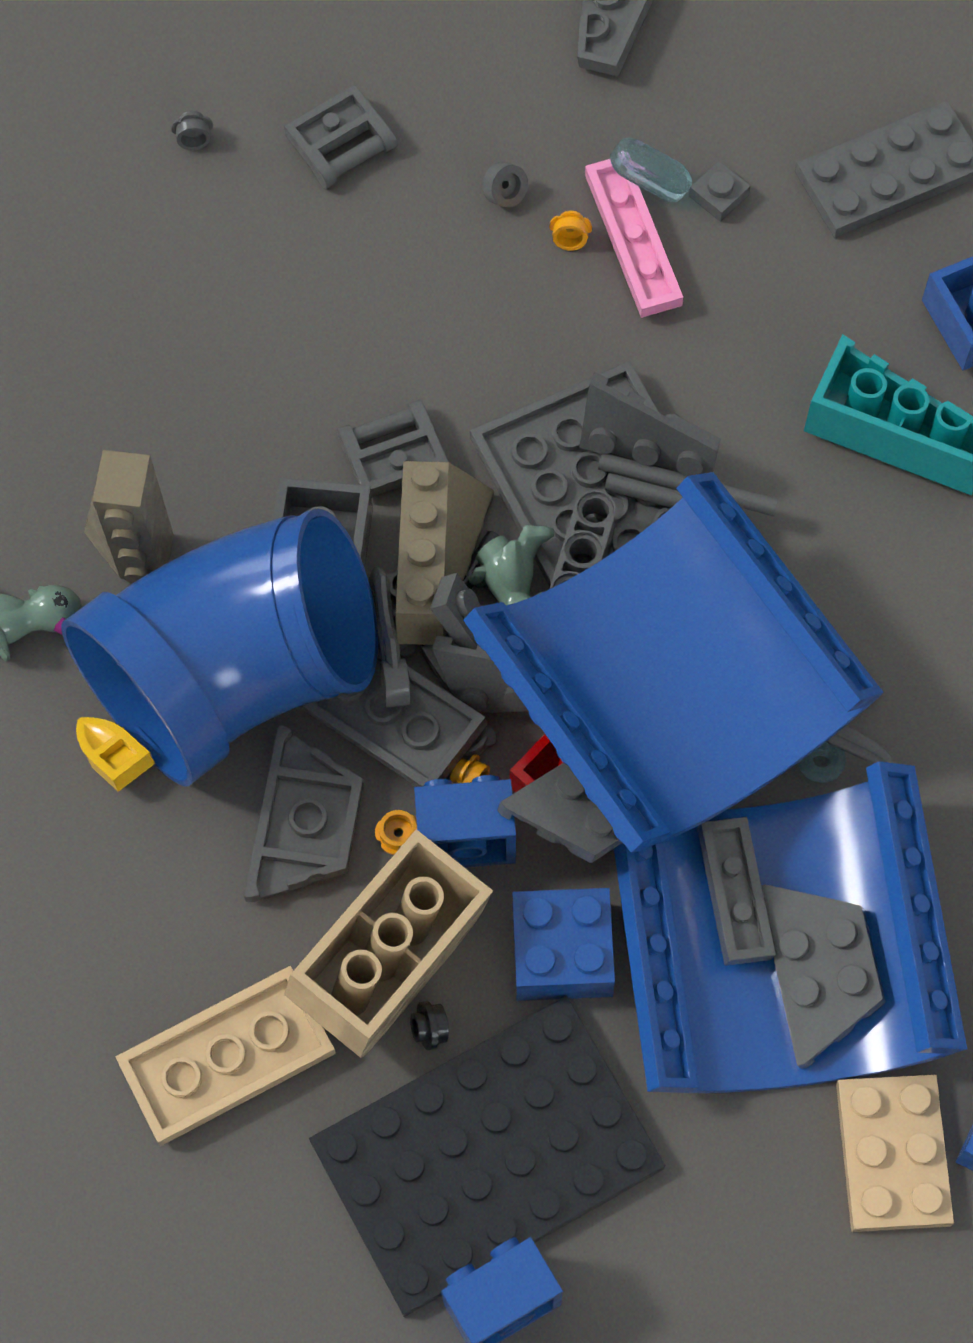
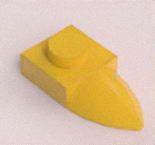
(112, 751)

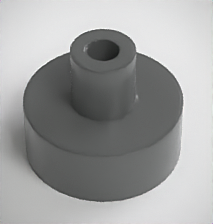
(505, 184)

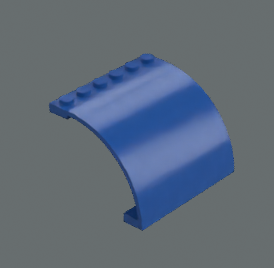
(678, 668)
(728, 1025)

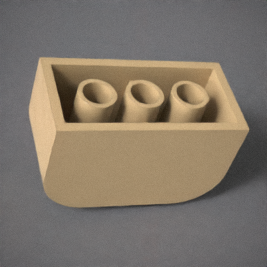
(388, 944)

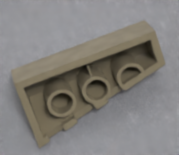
(129, 516)
(438, 533)

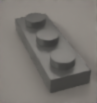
(736, 891)

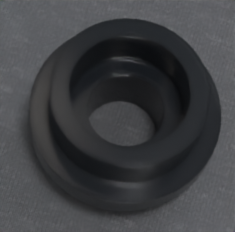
(429, 1025)

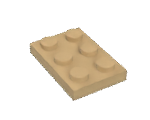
(894, 1153)

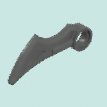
(392, 669)

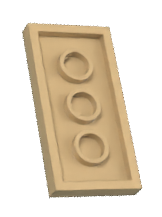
(222, 1057)

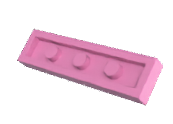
(634, 240)

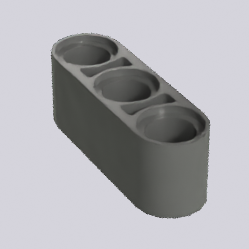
(585, 536)

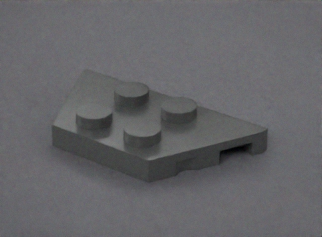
(562, 814)
(303, 820)
(822, 967)

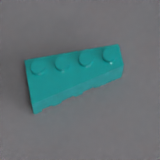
(891, 419)

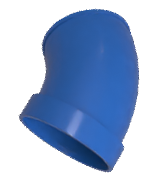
(229, 639)

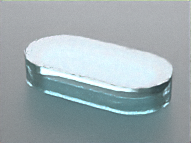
(651, 169)

